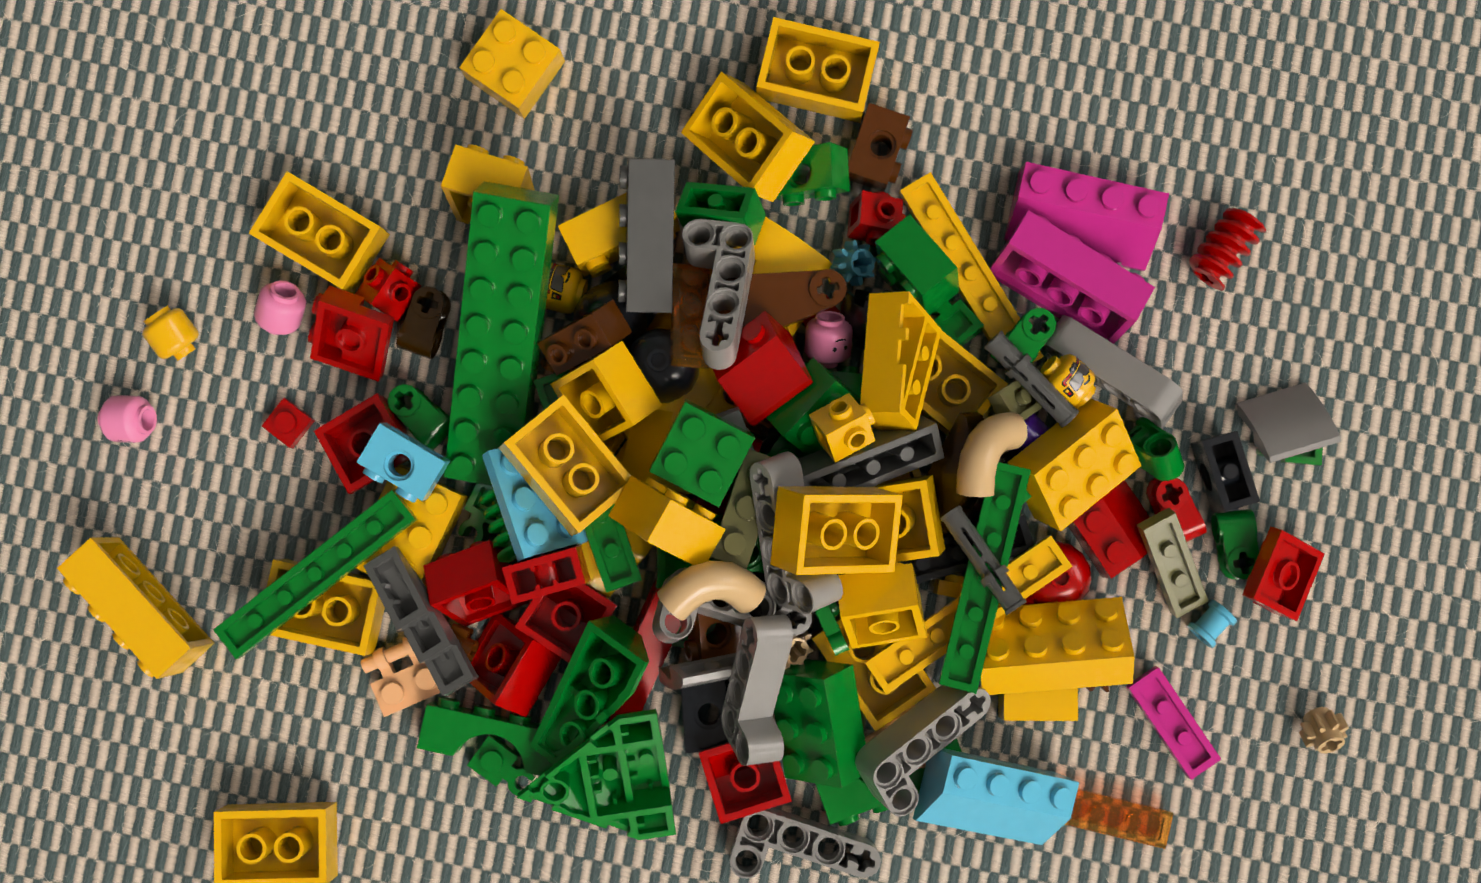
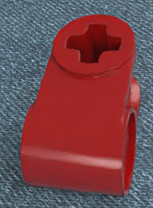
(1180, 502)

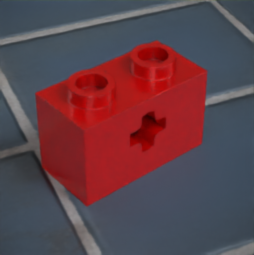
(546, 574)

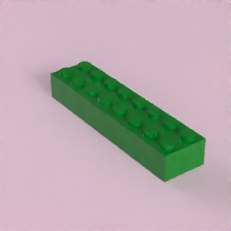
(499, 323)

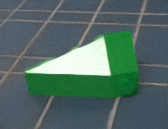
(593, 687)

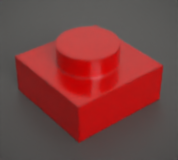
(288, 423)

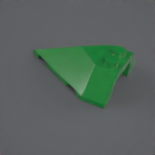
(613, 779)

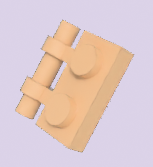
(399, 688)

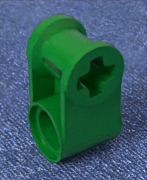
(1024, 339)
(425, 419)
(1156, 450)
(1235, 539)

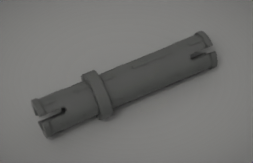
(1031, 379)
(1010, 598)

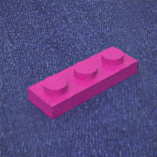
(1173, 722)

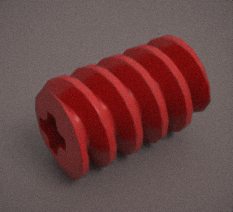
(1224, 245)

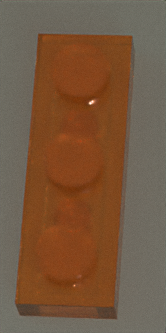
(689, 299)
(1121, 818)

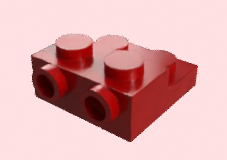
(350, 334)
(1283, 574)

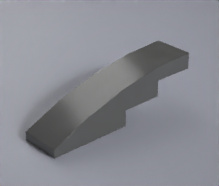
(423, 625)

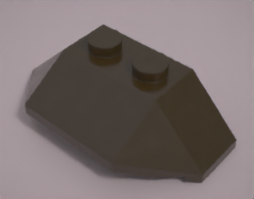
(945, 469)

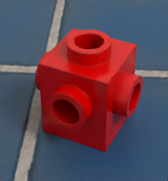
(873, 216)
(388, 287)

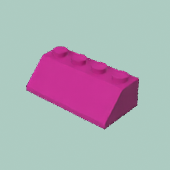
(1100, 212)
(1070, 278)

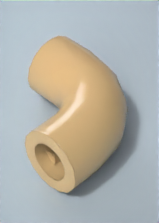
(983, 451)
(712, 582)

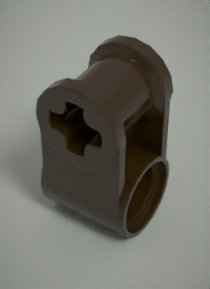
(424, 326)

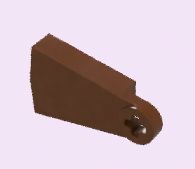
(791, 295)

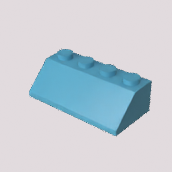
(994, 797)

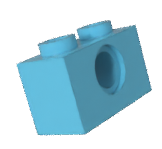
(379, 457)

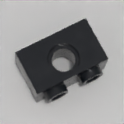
(1225, 472)
(697, 732)

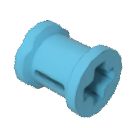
(1212, 623)

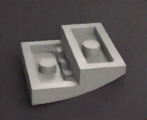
(1288, 422)
(697, 672)

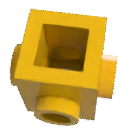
(843, 427)

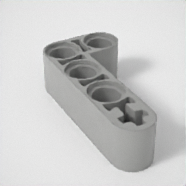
(726, 262)
(1118, 371)
(786, 589)
(725, 614)
(755, 689)
(913, 741)
(804, 848)

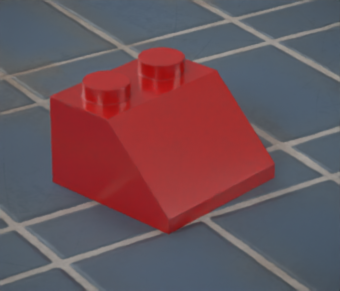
(765, 369)
(348, 436)
(1111, 532)
(469, 584)
(562, 617)
(511, 666)
(740, 788)

